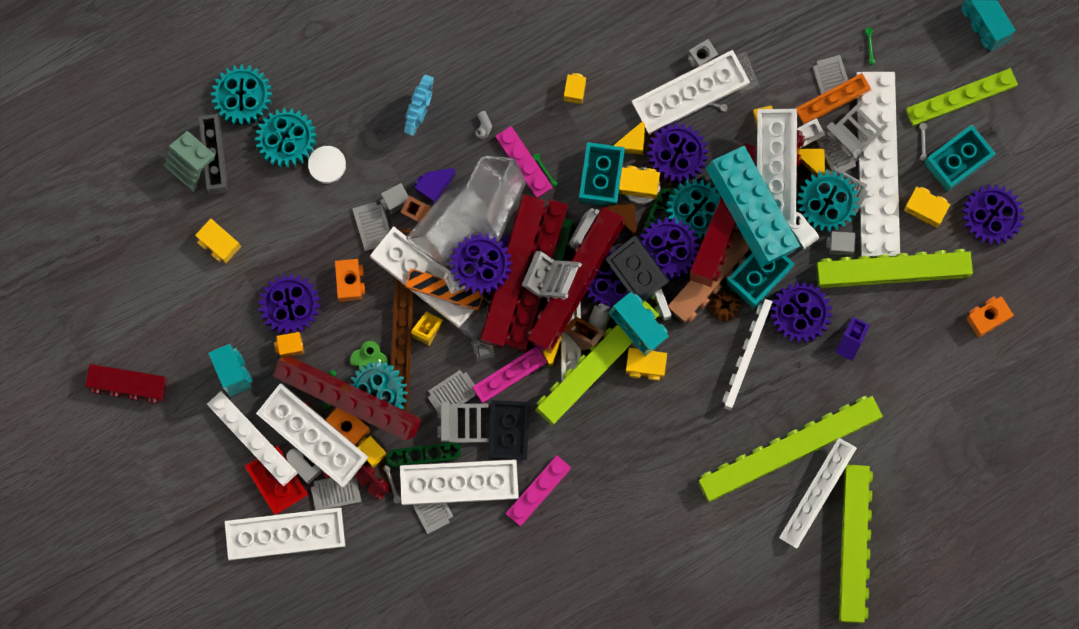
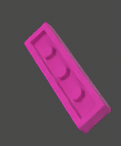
(532, 173)
(509, 374)
(538, 491)

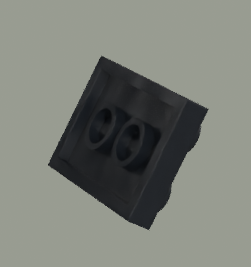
(637, 269)
(509, 430)

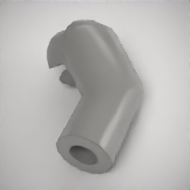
(485, 127)

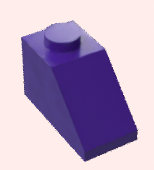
(434, 183)
(852, 339)

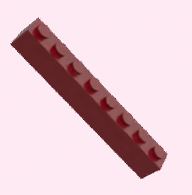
(717, 240)
(520, 247)
(591, 255)
(529, 302)
(347, 397)

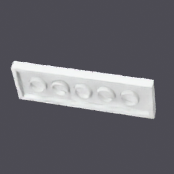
(691, 92)
(779, 157)
(399, 256)
(312, 435)
(459, 482)
(284, 534)

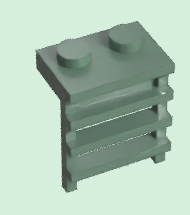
(187, 159)

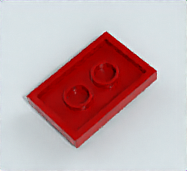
(277, 496)

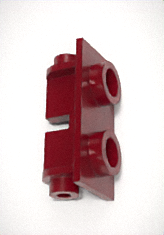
(377, 485)

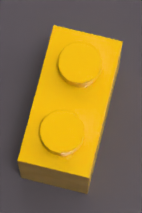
(639, 182)
(927, 207)
(218, 241)
(650, 366)

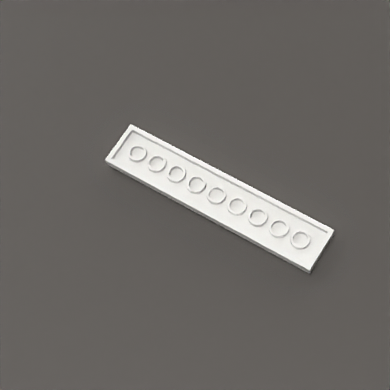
(879, 169)

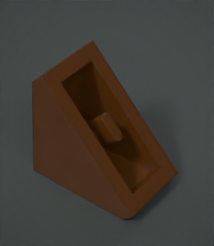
(628, 214)
(583, 333)

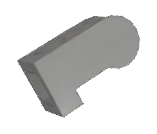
(298, 462)

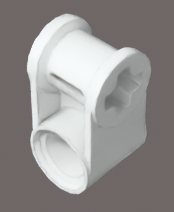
(803, 232)

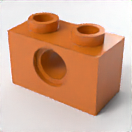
(346, 291)
(981, 324)
(358, 430)

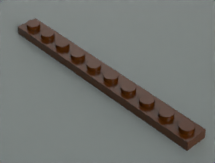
(402, 332)

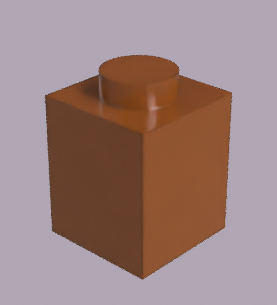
(415, 209)

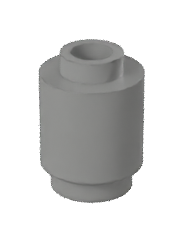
(600, 316)

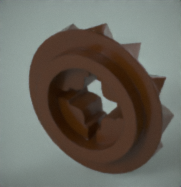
(724, 314)

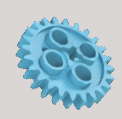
(417, 110)

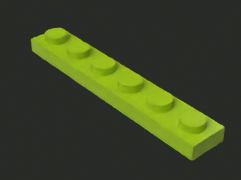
(961, 97)

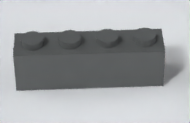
(212, 138)

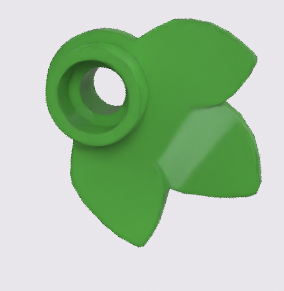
(361, 357)

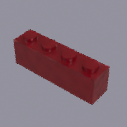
(126, 383)

